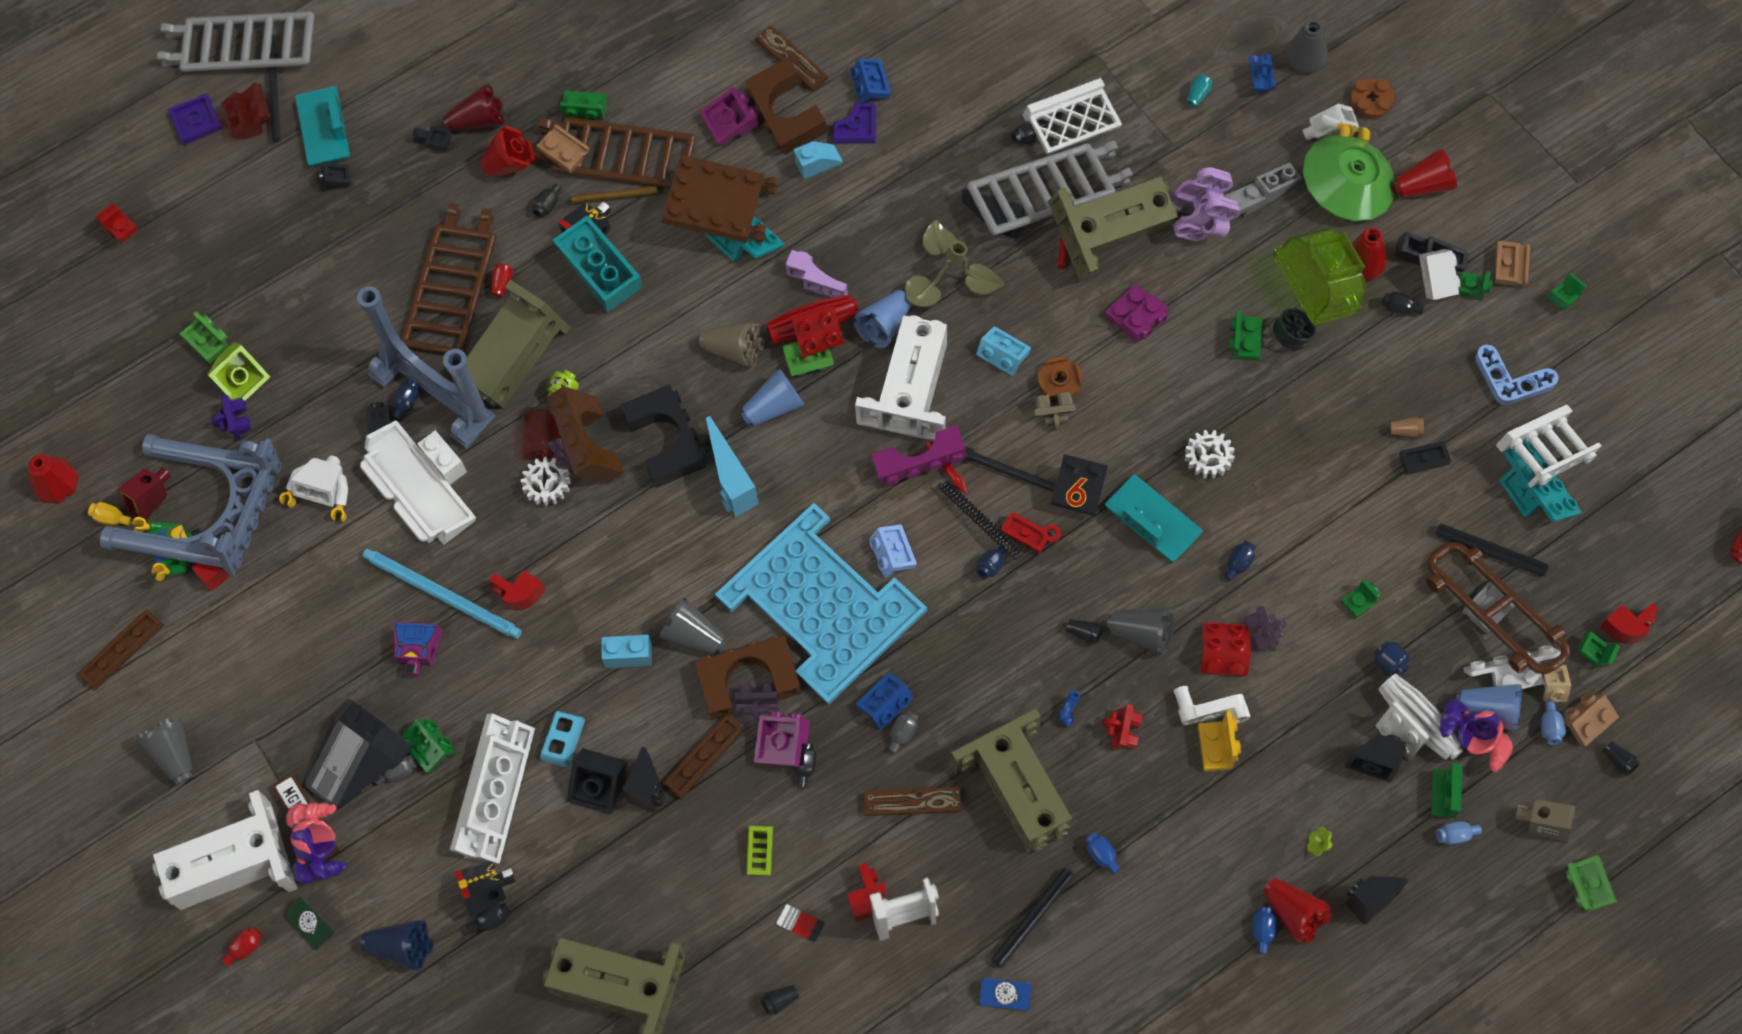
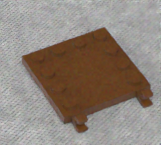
(716, 199)

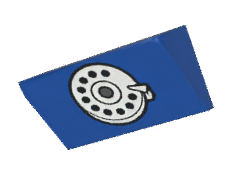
(1005, 994)

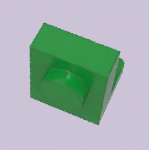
(1567, 292)
(1596, 650)

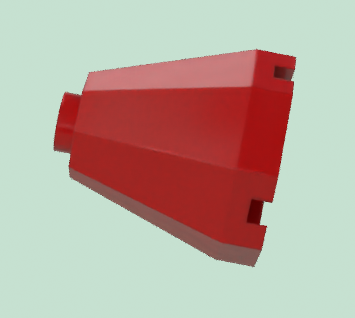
(507, 153)
(51, 478)

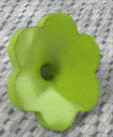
(1319, 841)

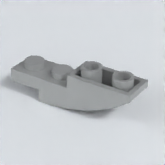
(1265, 188)

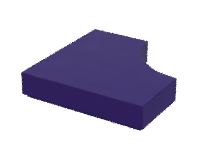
(857, 127)

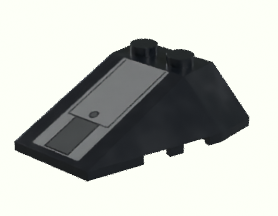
(354, 755)

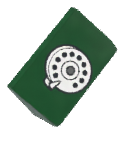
(309, 923)

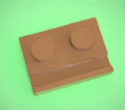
(563, 148)
(1511, 263)

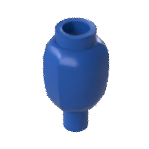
(1102, 852)
(1264, 928)

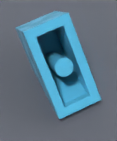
(816, 158)

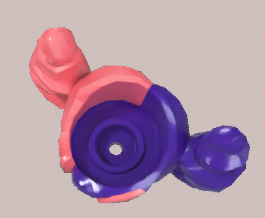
(1477, 732)
(312, 842)

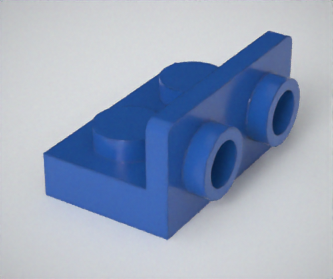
(870, 79)
(885, 700)

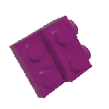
(730, 116)
(1137, 313)
(781, 739)

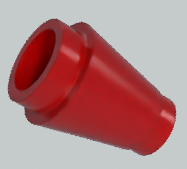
(500, 277)

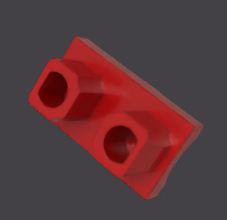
(1119, 726)

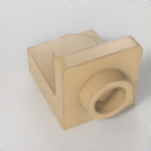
(1557, 685)

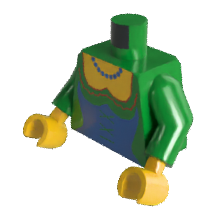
(166, 566)

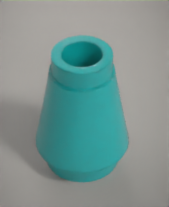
(1199, 89)

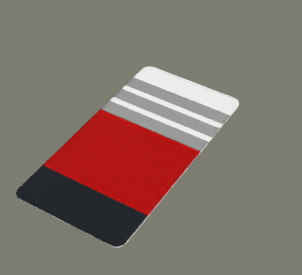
(800, 923)

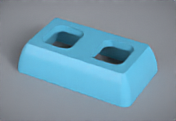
(569, 738)

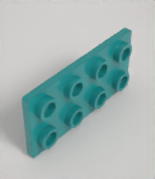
(322, 126)
(734, 248)
(1550, 497)
(1153, 518)

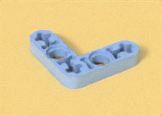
(1506, 383)

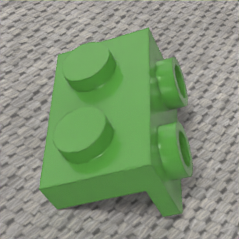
(205, 338)
(800, 366)
(1591, 884)

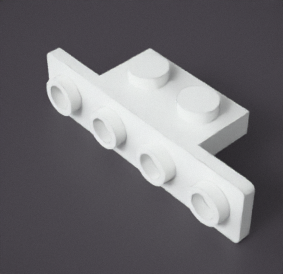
(1505, 675)

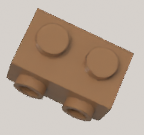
(1590, 717)

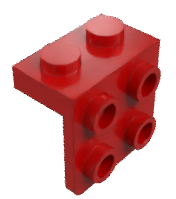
(1225, 649)

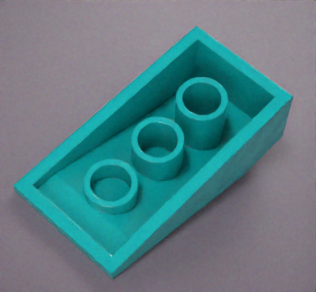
(598, 263)

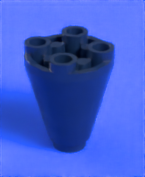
(400, 944)

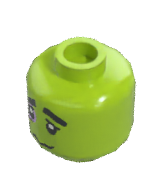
(561, 379)

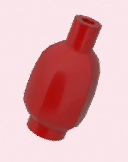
(243, 945)

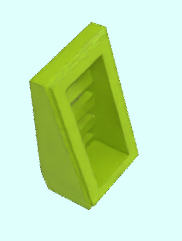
(769, 841)

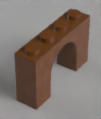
(788, 132)
(572, 412)
(770, 654)

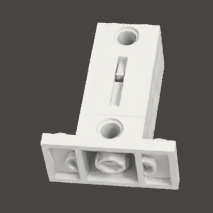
(909, 382)
(226, 859)

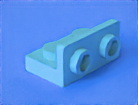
(1002, 350)

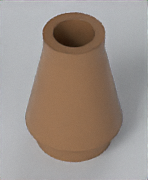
(1408, 427)

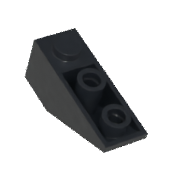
(995, 210)

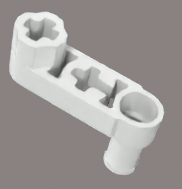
(1198, 713)

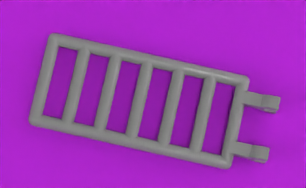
(185, 31)
(1094, 156)

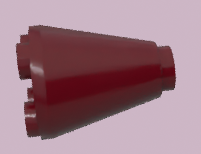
(476, 111)

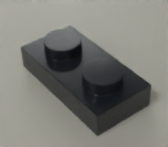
(1425, 457)

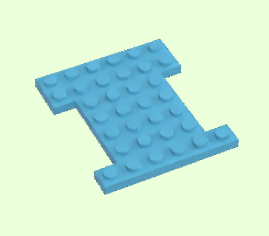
(823, 605)

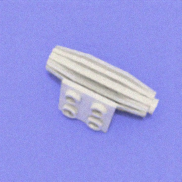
(1414, 720)

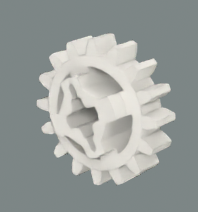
(1210, 463)
(537, 477)

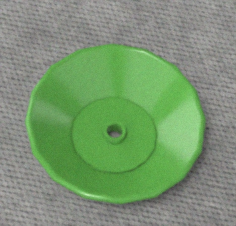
(1349, 178)

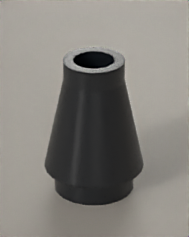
(1085, 630)
(1622, 759)
(779, 999)

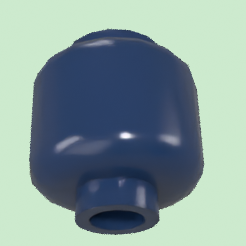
(1392, 659)

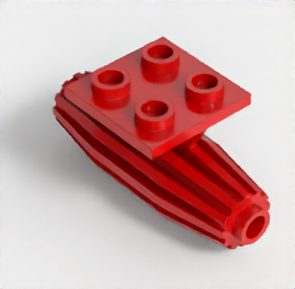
(814, 324)

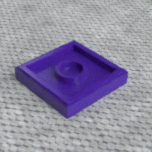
(195, 119)

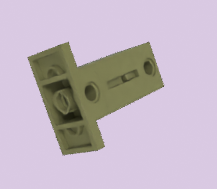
(1110, 220)
(513, 344)
(1018, 781)
(615, 981)

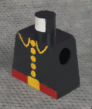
(597, 215)
(483, 886)

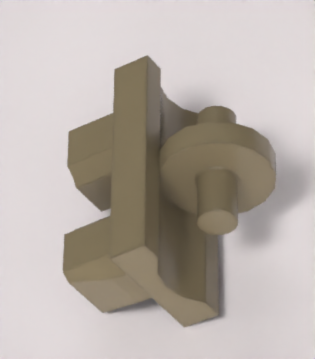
(1065, 405)

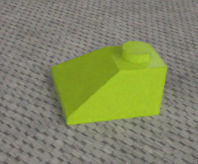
(237, 372)

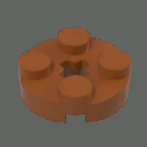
(1372, 87)
(1065, 368)

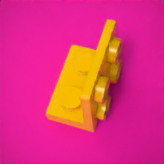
(1218, 743)

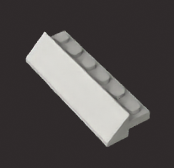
(492, 789)

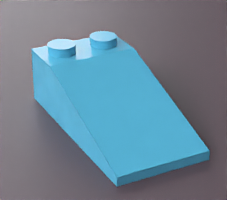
(737, 488)

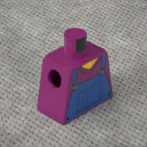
(416, 645)

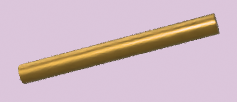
(611, 195)

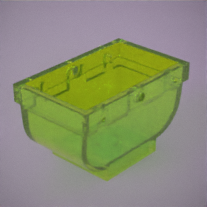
(1323, 274)

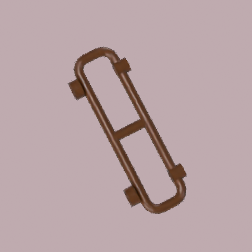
(1520, 659)

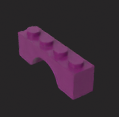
(946, 449)

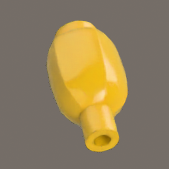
(108, 514)

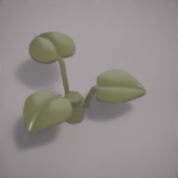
(942, 242)

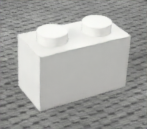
(1439, 274)
(442, 457)

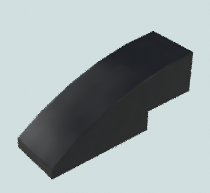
(1411, 246)

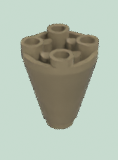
(734, 342)

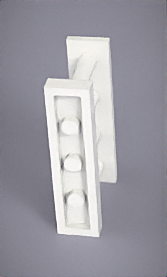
(1544, 426)
(904, 909)

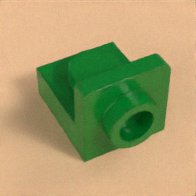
(1475, 285)
(1361, 599)

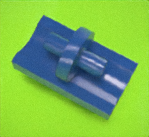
(1262, 73)

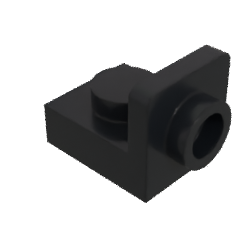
(333, 175)
(377, 416)

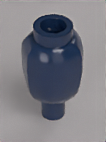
(405, 398)
(1240, 559)
(990, 563)

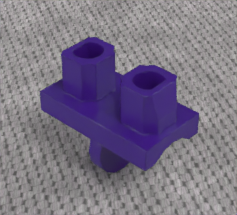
(235, 425)

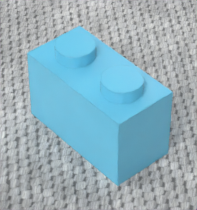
(626, 651)

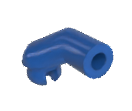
(1067, 708)

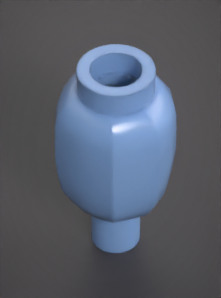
(1552, 724)
(1457, 833)

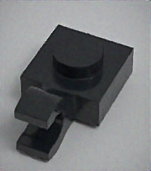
(435, 138)

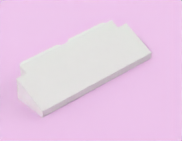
(416, 486)

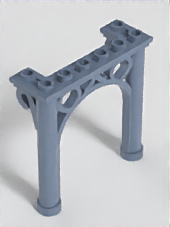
(396, 357)
(205, 547)

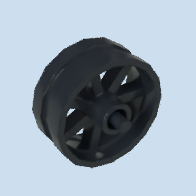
(1292, 333)

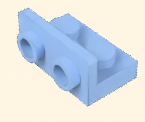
(892, 550)

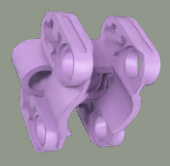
(1206, 203)

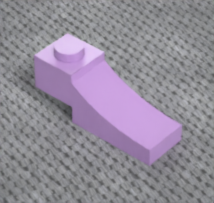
(802, 267)

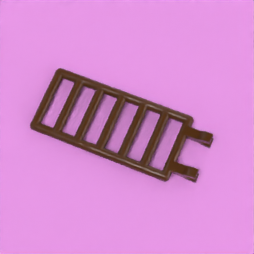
(628, 131)
(428, 265)

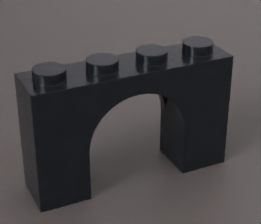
(664, 406)

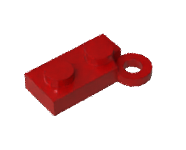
(1029, 533)

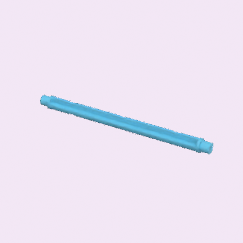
(442, 593)

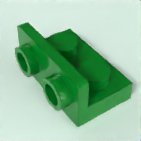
(583, 105)
(1247, 337)
(428, 744)
(1446, 792)

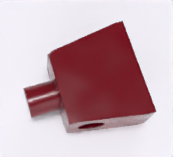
(144, 492)

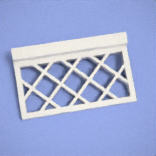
(1061, 103)

